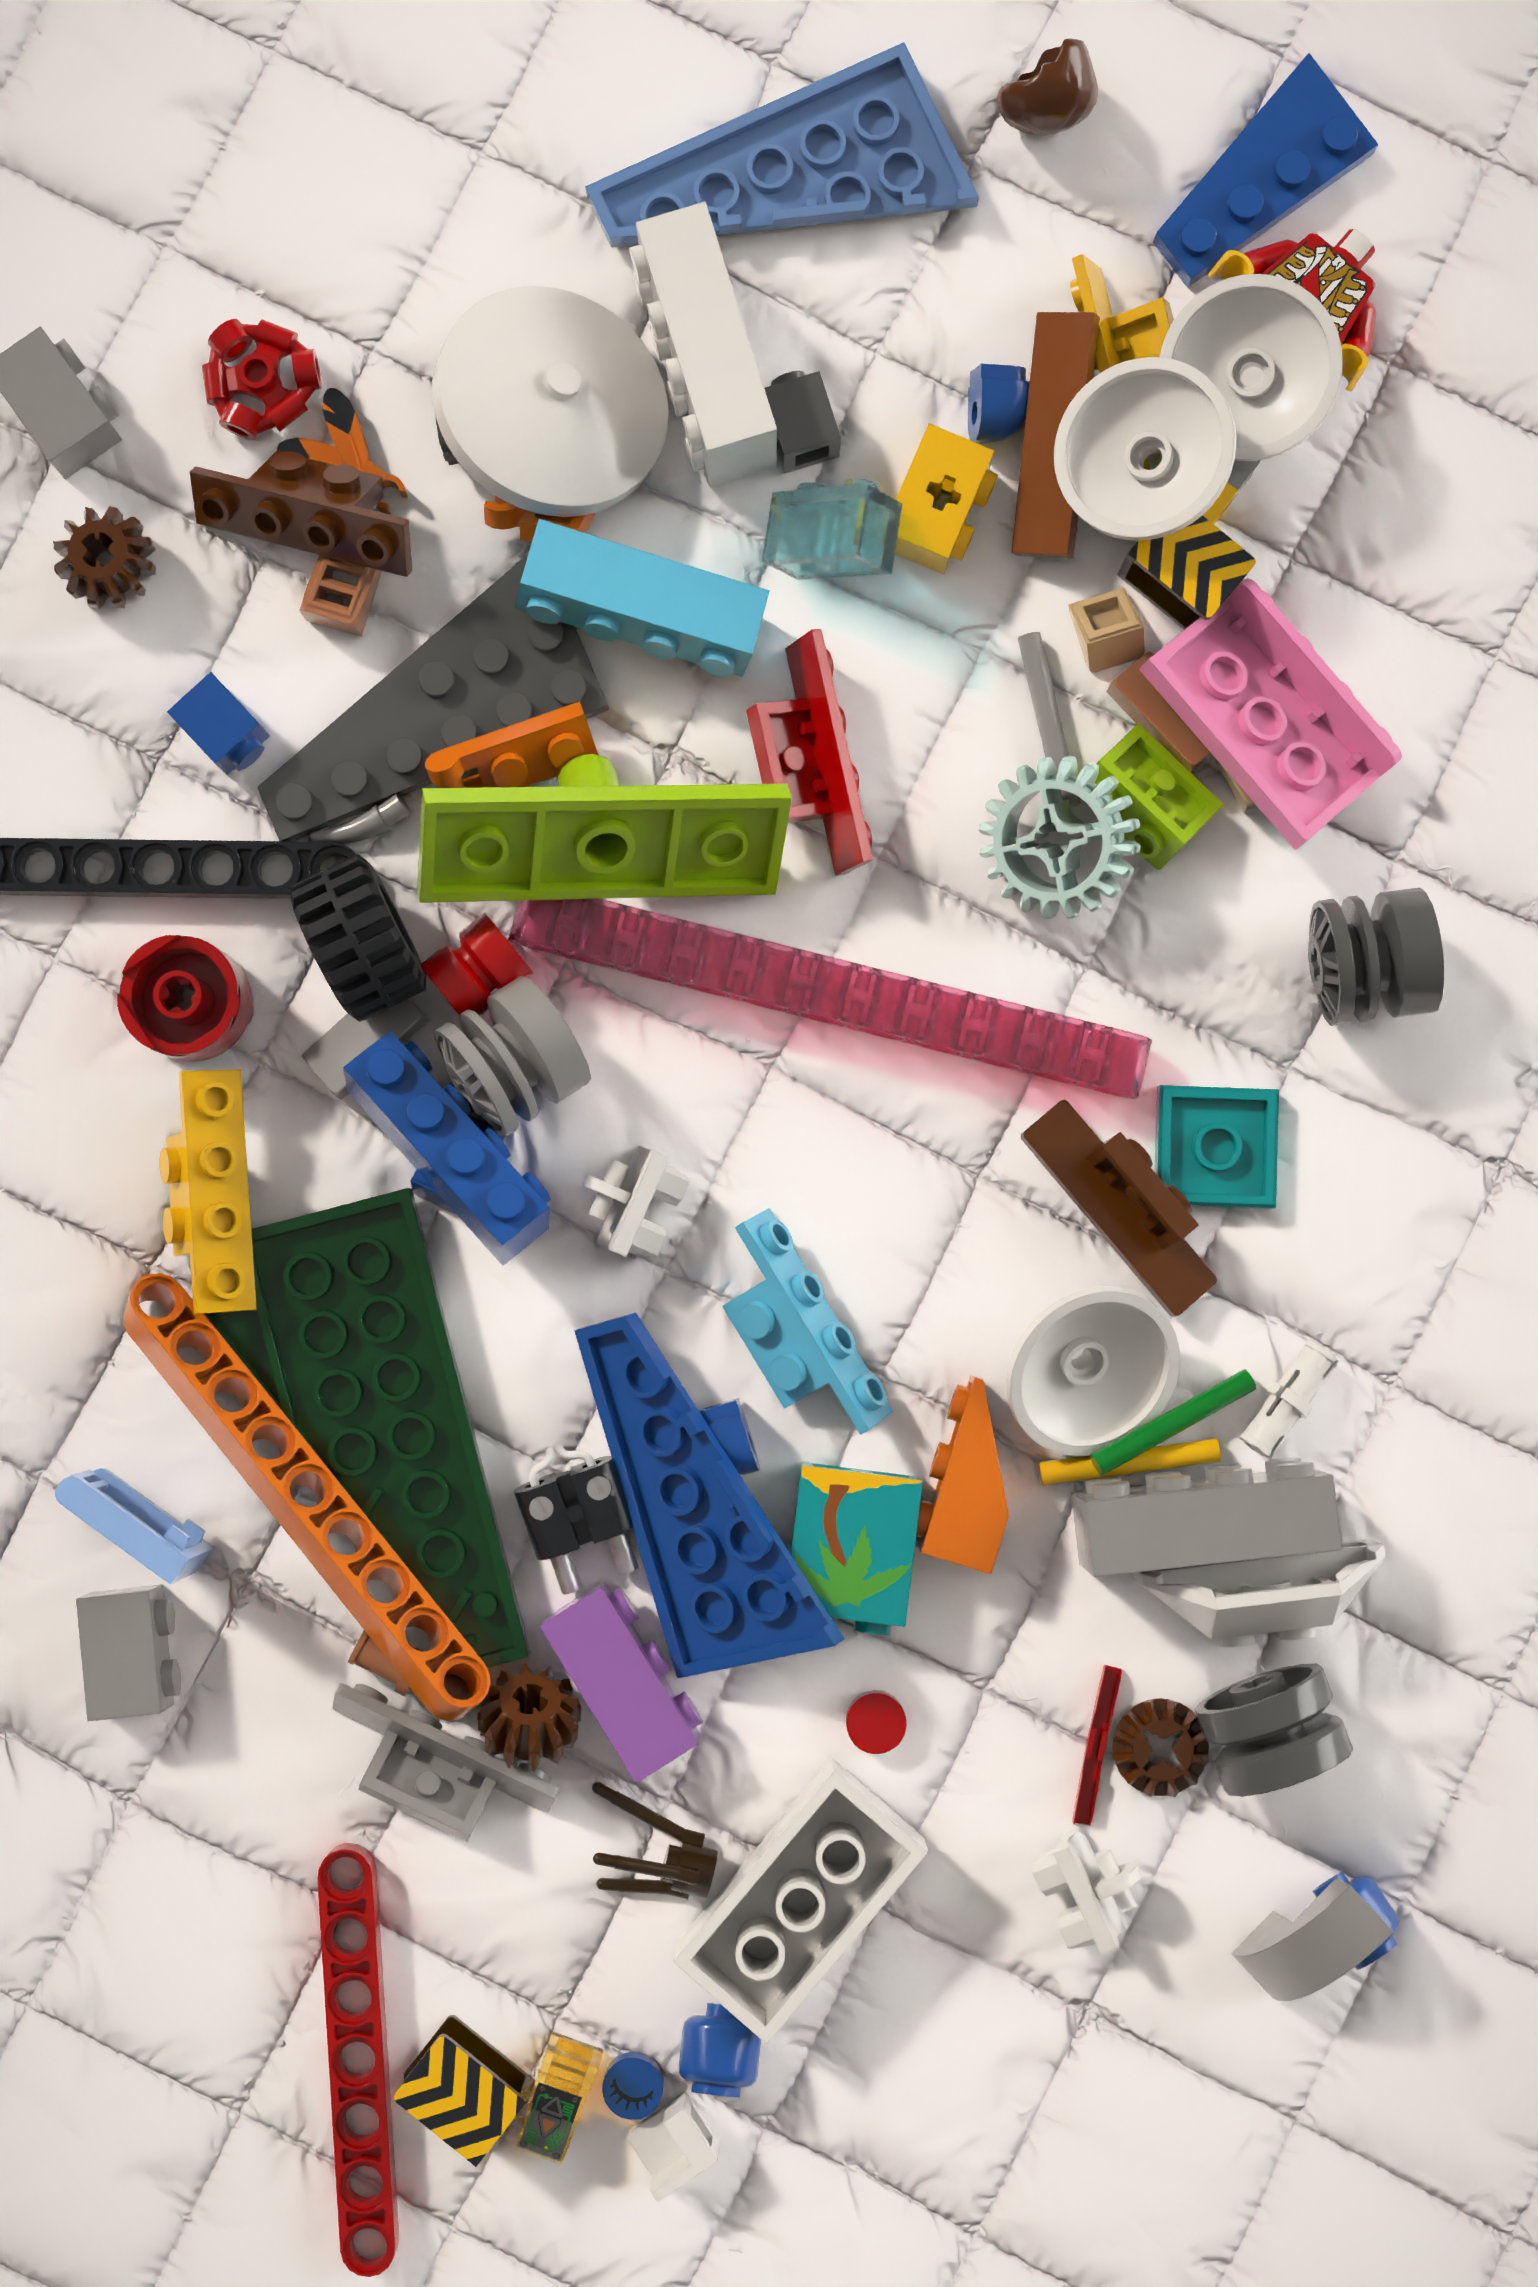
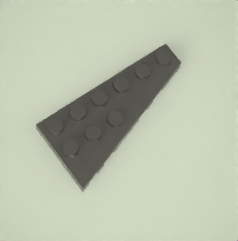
(463, 682)

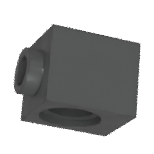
(803, 420)

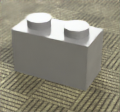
(54, 404)
(127, 1652)

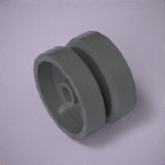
(1274, 1730)

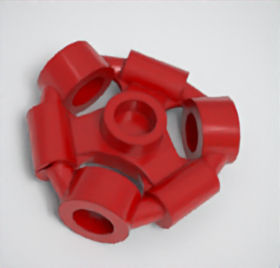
(258, 376)

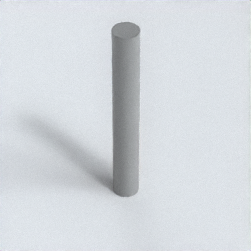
(1045, 702)

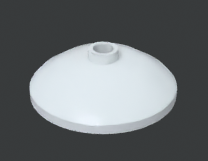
(1269, 327)
(1122, 420)
(1110, 1388)

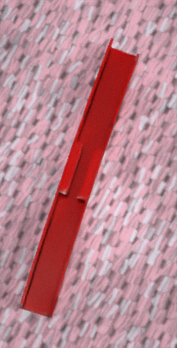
(1096, 1745)

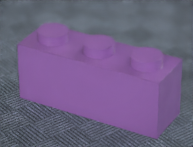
(623, 1680)

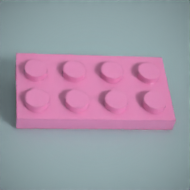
(1272, 713)

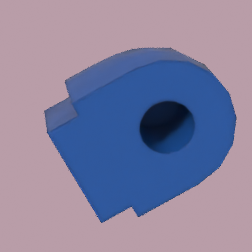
(996, 402)
(733, 1433)

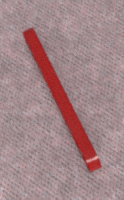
(352, 2088)

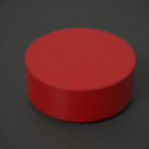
(876, 1722)

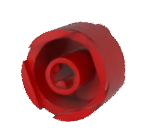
(152, 996)

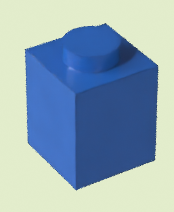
(220, 725)

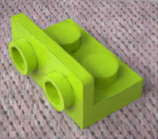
(1163, 792)

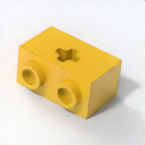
(946, 466)

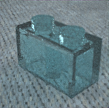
(832, 530)

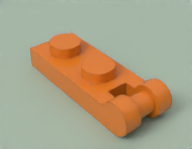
(516, 753)

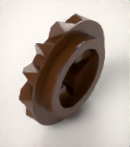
(1132, 1748)

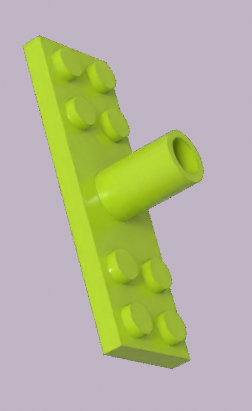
(600, 839)

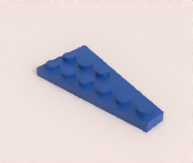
(707, 1548)

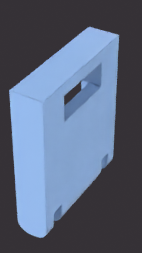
(135, 1523)

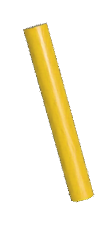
(1154, 1459)

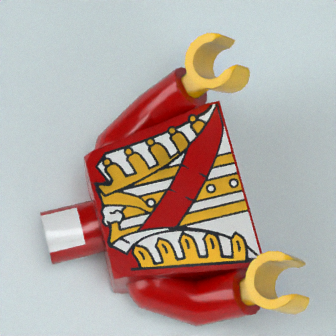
(1330, 276)

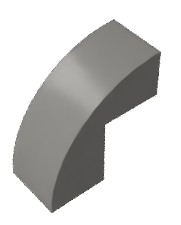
(1316, 1947)

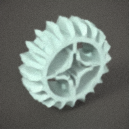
(1009, 847)

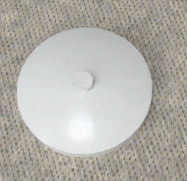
(550, 401)

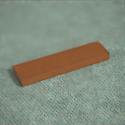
(1059, 369)

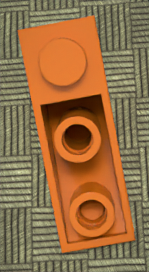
(969, 1500)

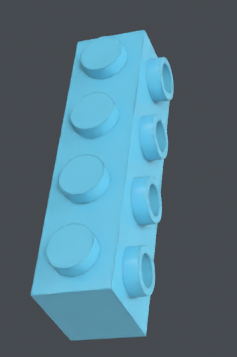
(641, 599)

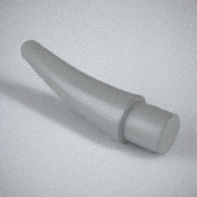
(367, 825)

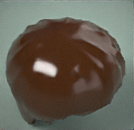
(1054, 94)

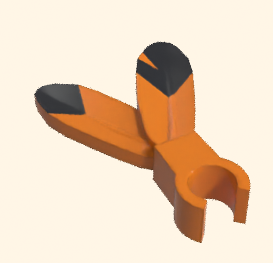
(349, 443)

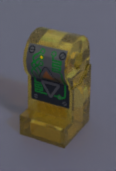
(558, 2097)

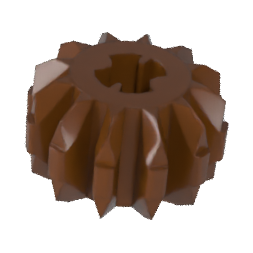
(87, 574)
(529, 1717)

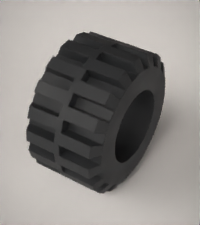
(358, 938)

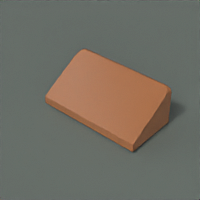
(1150, 709)

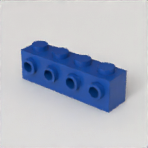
(447, 1147)

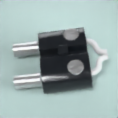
(575, 1510)

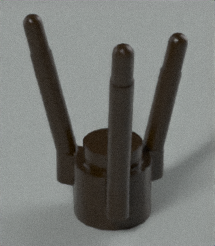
(685, 1868)

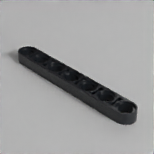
(188, 862)

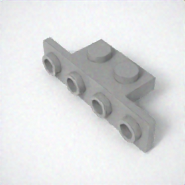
(433, 1771)

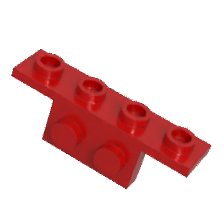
(807, 749)

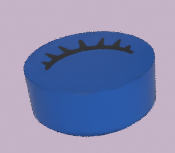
(633, 2085)

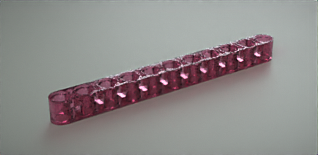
(836, 992)

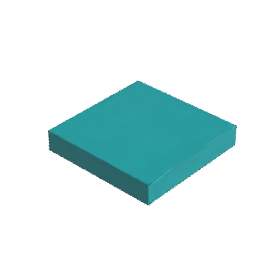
(1218, 1144)

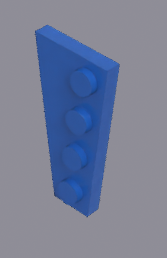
(1274, 166)

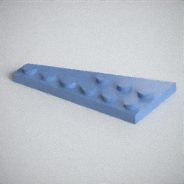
(821, 155)

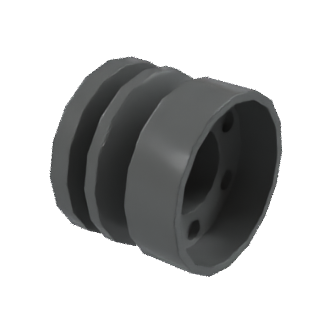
(1383, 956)

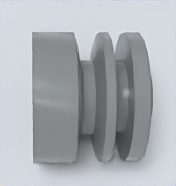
(521, 1051)

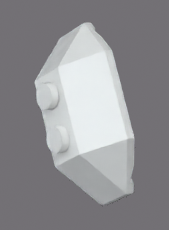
(1268, 1593)

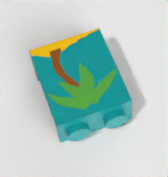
(858, 1542)

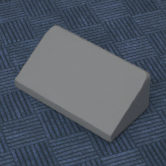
(351, 1038)

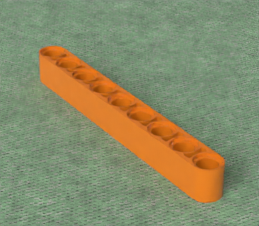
(305, 1525)

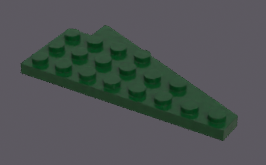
(369, 1377)

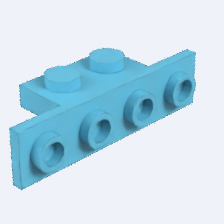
(796, 1331)

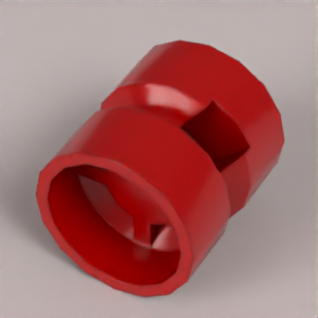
(476, 968)

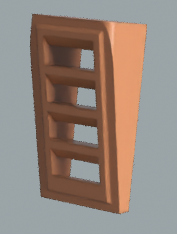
(333, 615)

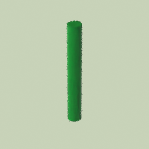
(1173, 1422)

